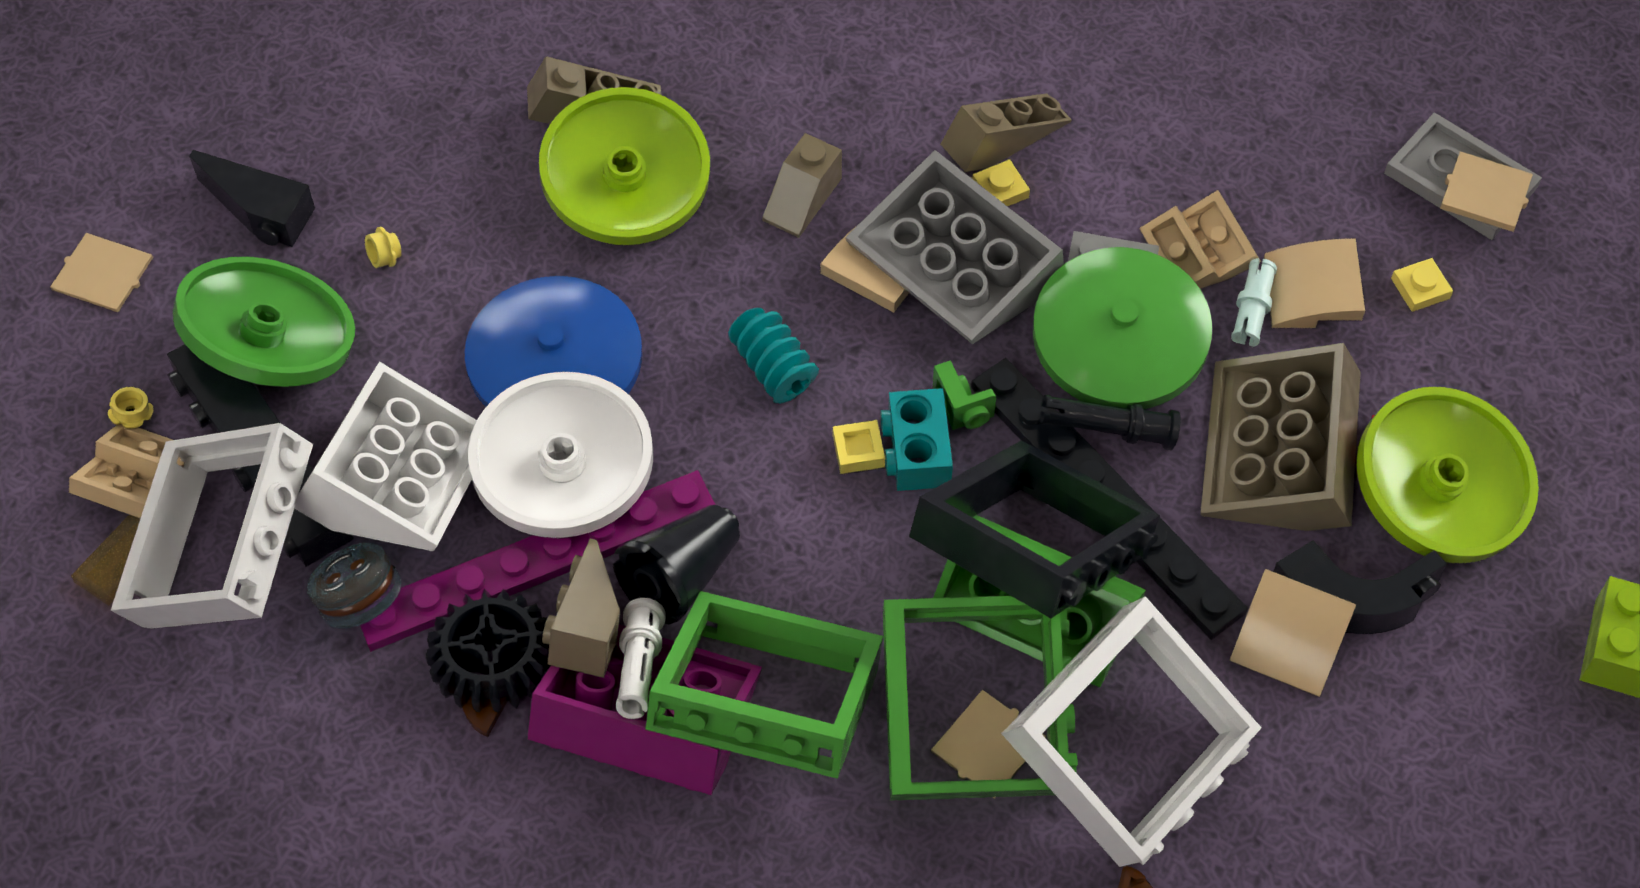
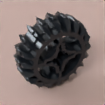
(455, 648)

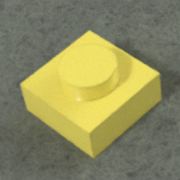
(1003, 183)
(1422, 284)
(858, 447)

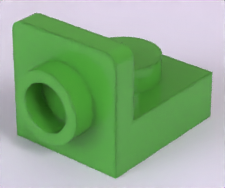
(960, 405)

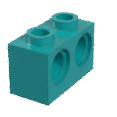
(919, 440)

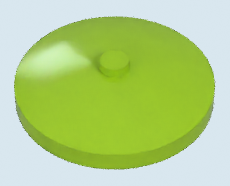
(624, 166)
(1447, 474)

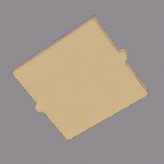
(1486, 191)
(101, 272)
(976, 742)

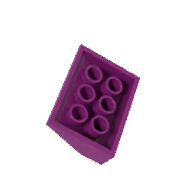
(581, 717)

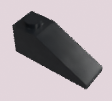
(263, 202)

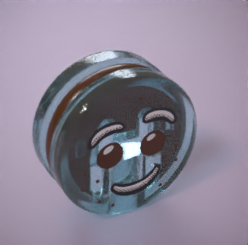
(354, 585)

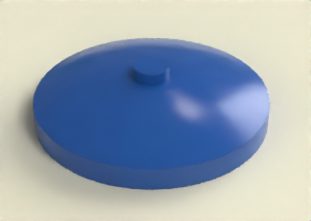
(550, 329)

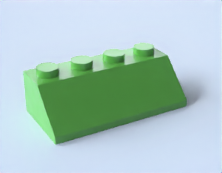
(1025, 635)

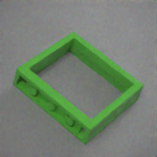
(901, 611)
(752, 727)

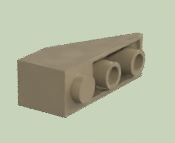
(562, 82)
(997, 129)
(587, 617)

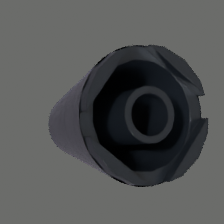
(677, 559)

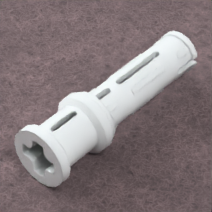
(639, 644)

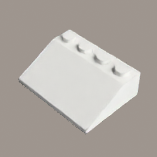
(392, 465)

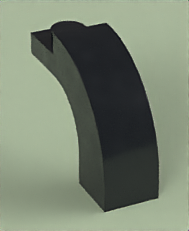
(1379, 603)

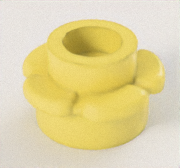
(382, 248)
(127, 399)

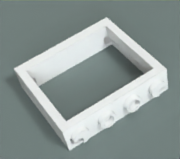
(170, 514)
(1195, 681)

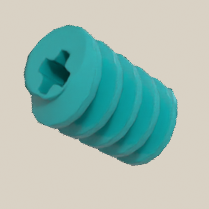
(772, 354)

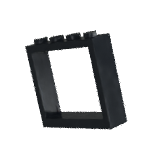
(948, 528)

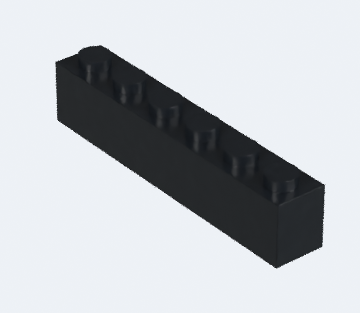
(235, 405)

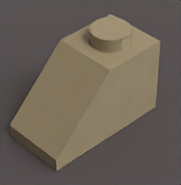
(803, 184)

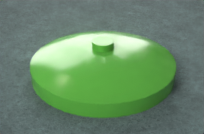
(263, 321)
(1122, 328)

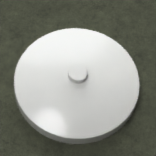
(560, 454)

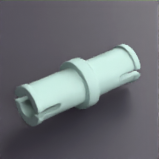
(1254, 302)

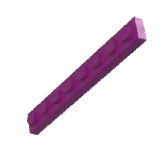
(529, 562)

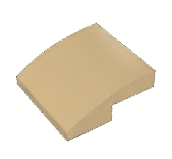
(1202, 240)
(862, 276)
(1316, 283)
(121, 469)
(1292, 632)

